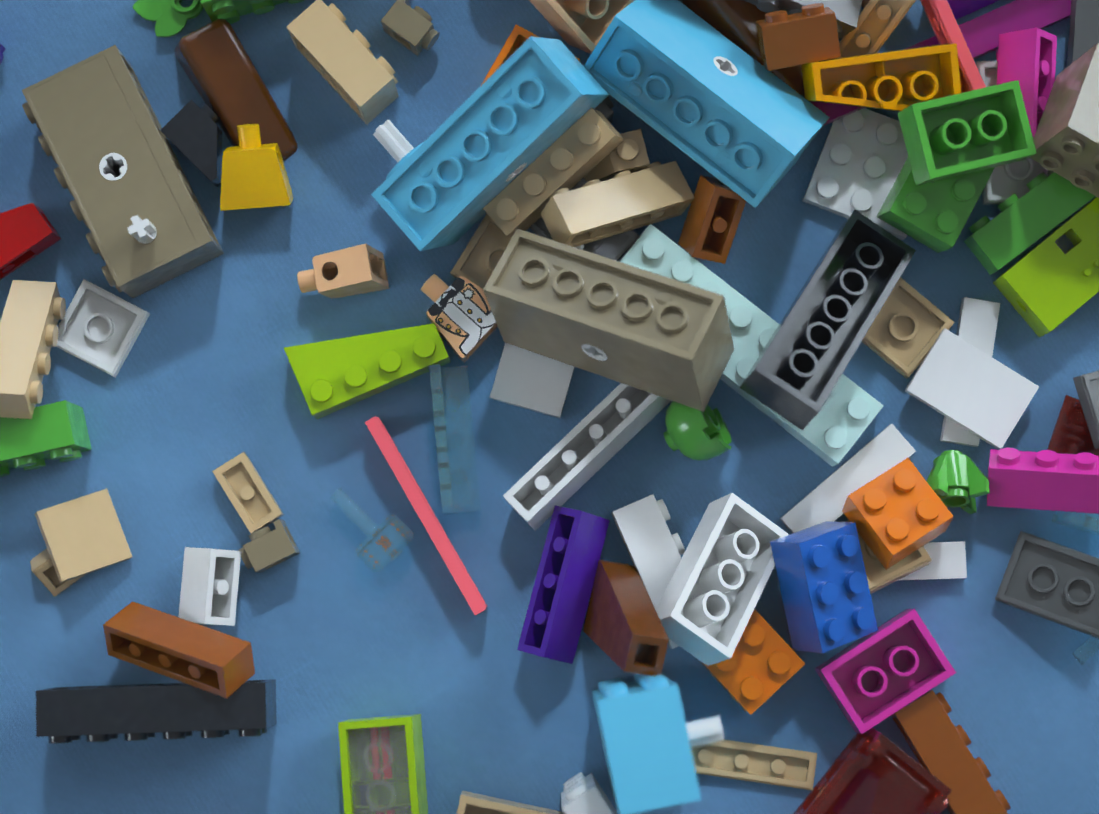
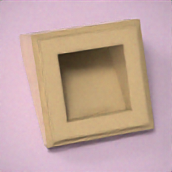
(44, 570)

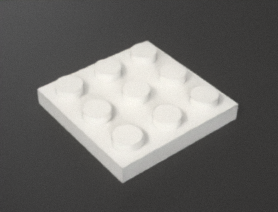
(859, 166)

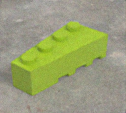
(360, 366)

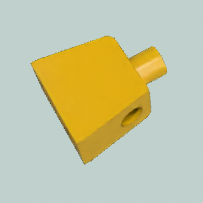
(253, 173)

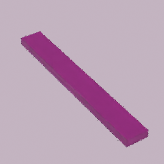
(983, 35)

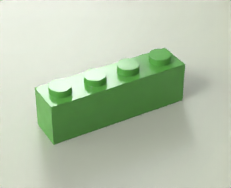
(1024, 220)

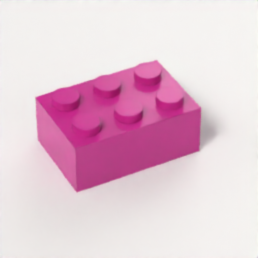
(885, 670)

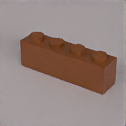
(179, 649)
(945, 754)

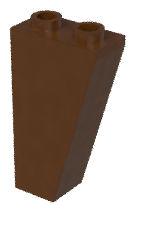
(625, 620)

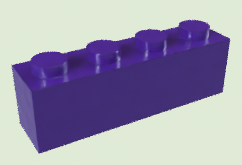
(563, 584)

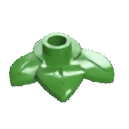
(167, 14)

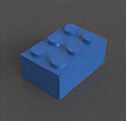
(824, 586)

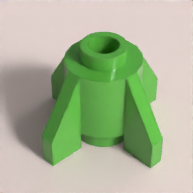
(957, 480)

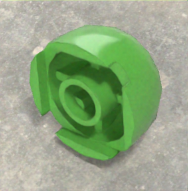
(696, 432)

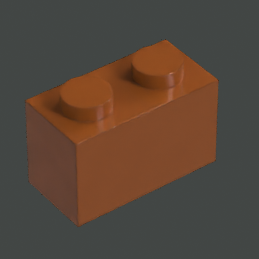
(798, 37)
(711, 221)

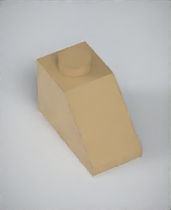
(628, 155)

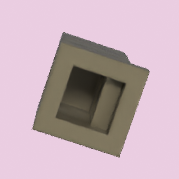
(410, 26)
(269, 547)

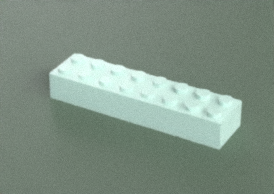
(847, 408)

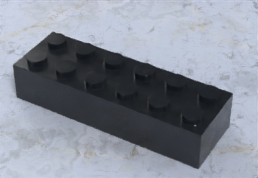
(828, 320)
(153, 708)

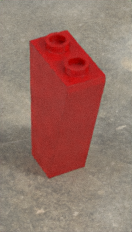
(23, 236)

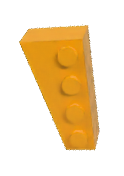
(886, 78)

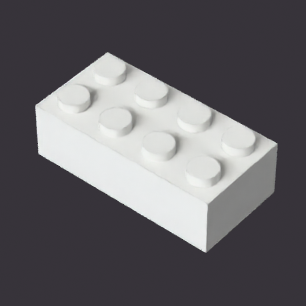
(719, 580)

